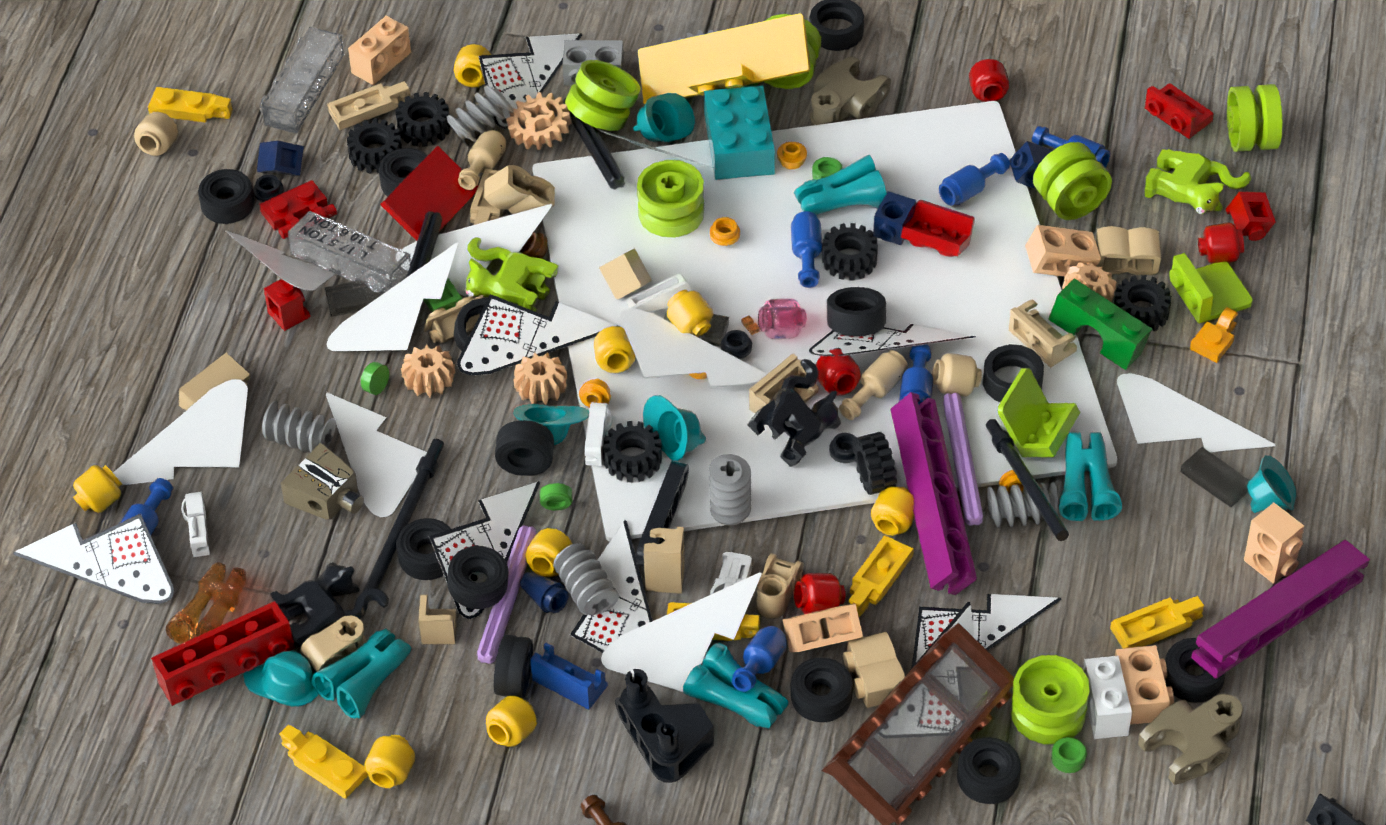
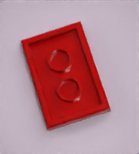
(428, 188)

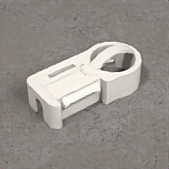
(596, 432)
(197, 523)
(734, 569)

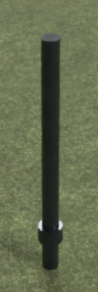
(1004, 444)
(425, 469)

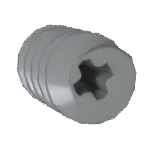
(479, 114)
(297, 431)
(730, 489)
(1017, 504)
(585, 579)

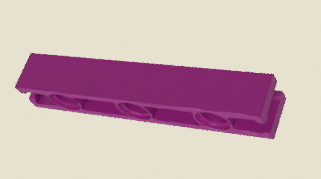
(934, 494)
(1279, 609)

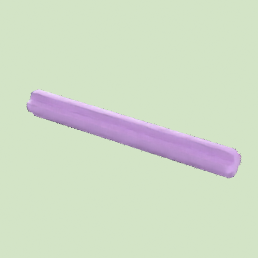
(963, 459)
(502, 610)

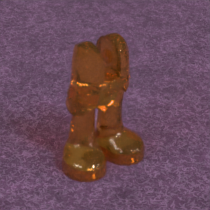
(225, 596)

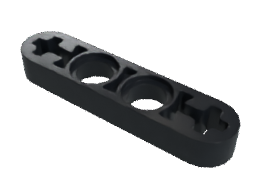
(664, 506)

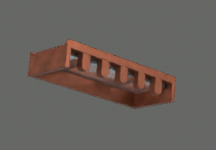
(921, 726)

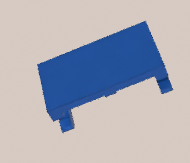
(567, 678)

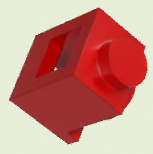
(1254, 219)
(285, 304)

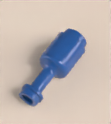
(1042, 136)
(971, 180)
(807, 245)
(918, 378)
(160, 491)
(760, 657)

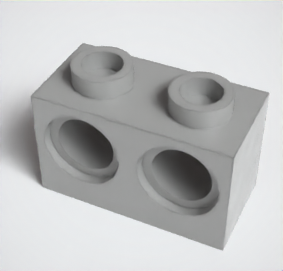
(582, 50)

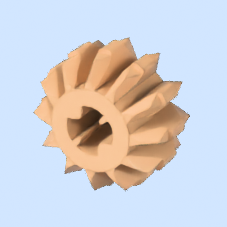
(1094, 278)
(428, 370)
(540, 378)

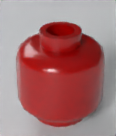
(988, 80)
(1221, 243)
(838, 372)
(818, 592)

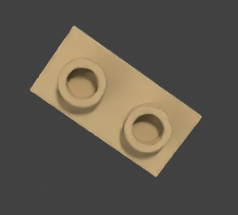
(443, 321)

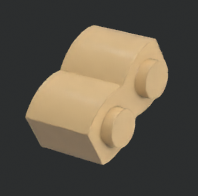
(518, 190)
(1129, 250)
(873, 666)

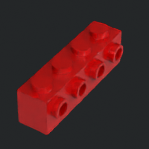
(222, 653)

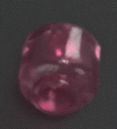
(781, 318)

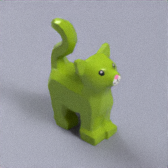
(1189, 180)
(513, 277)

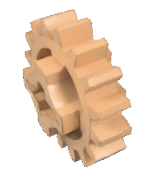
(539, 121)

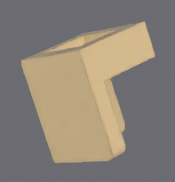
(625, 274)
(436, 625)

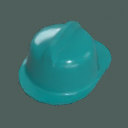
(665, 118)
(555, 418)
(676, 427)
(1271, 486)
(283, 679)

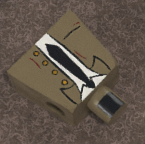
(322, 485)

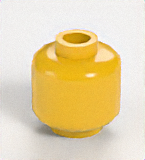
(468, 67)
(690, 312)
(613, 350)
(97, 489)
(893, 511)
(544, 549)
(511, 721)
(389, 761)

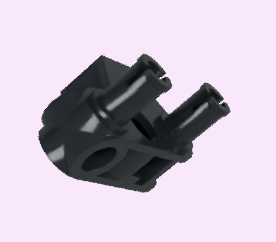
(666, 735)

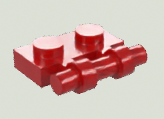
(291, 206)

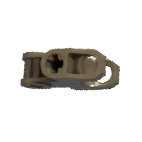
(842, 95)
(1197, 733)

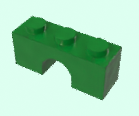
(1121, 332)

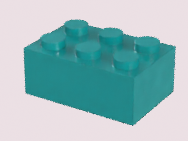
(739, 132)

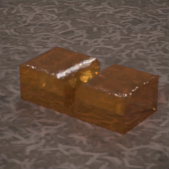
(749, 324)

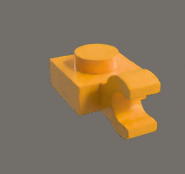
(1215, 340)

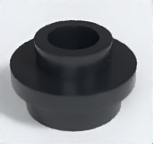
(267, 187)
(737, 344)
(842, 448)

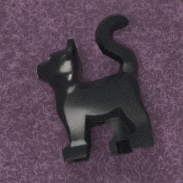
(791, 415)
(317, 601)

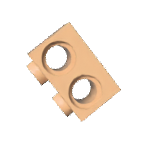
(379, 50)
(1058, 249)
(1274, 543)
(822, 628)
(1145, 683)

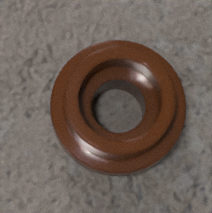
(535, 246)

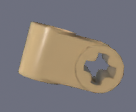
(777, 586)
(332, 643)

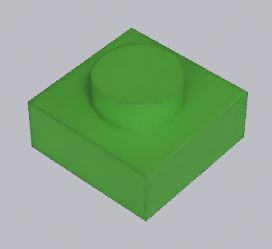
(448, 300)

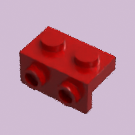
(1178, 110)
(939, 229)

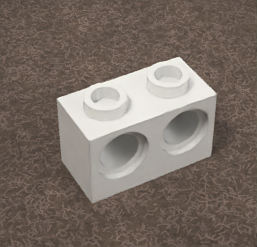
(1108, 698)

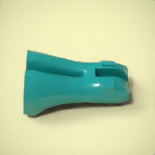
(850, 186)
(1073, 499)
(361, 672)
(714, 685)

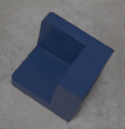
(280, 158)

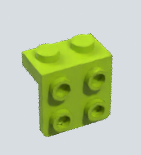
(1208, 288)
(1031, 421)

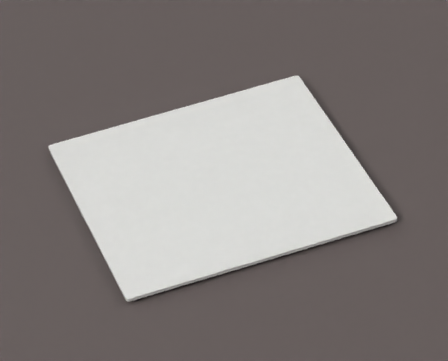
(919, 285)

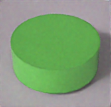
(825, 167)
(375, 378)
(556, 496)
(1069, 755)

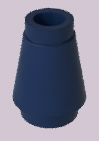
(545, 592)

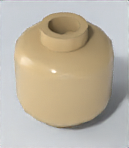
(155, 133)
(956, 374)

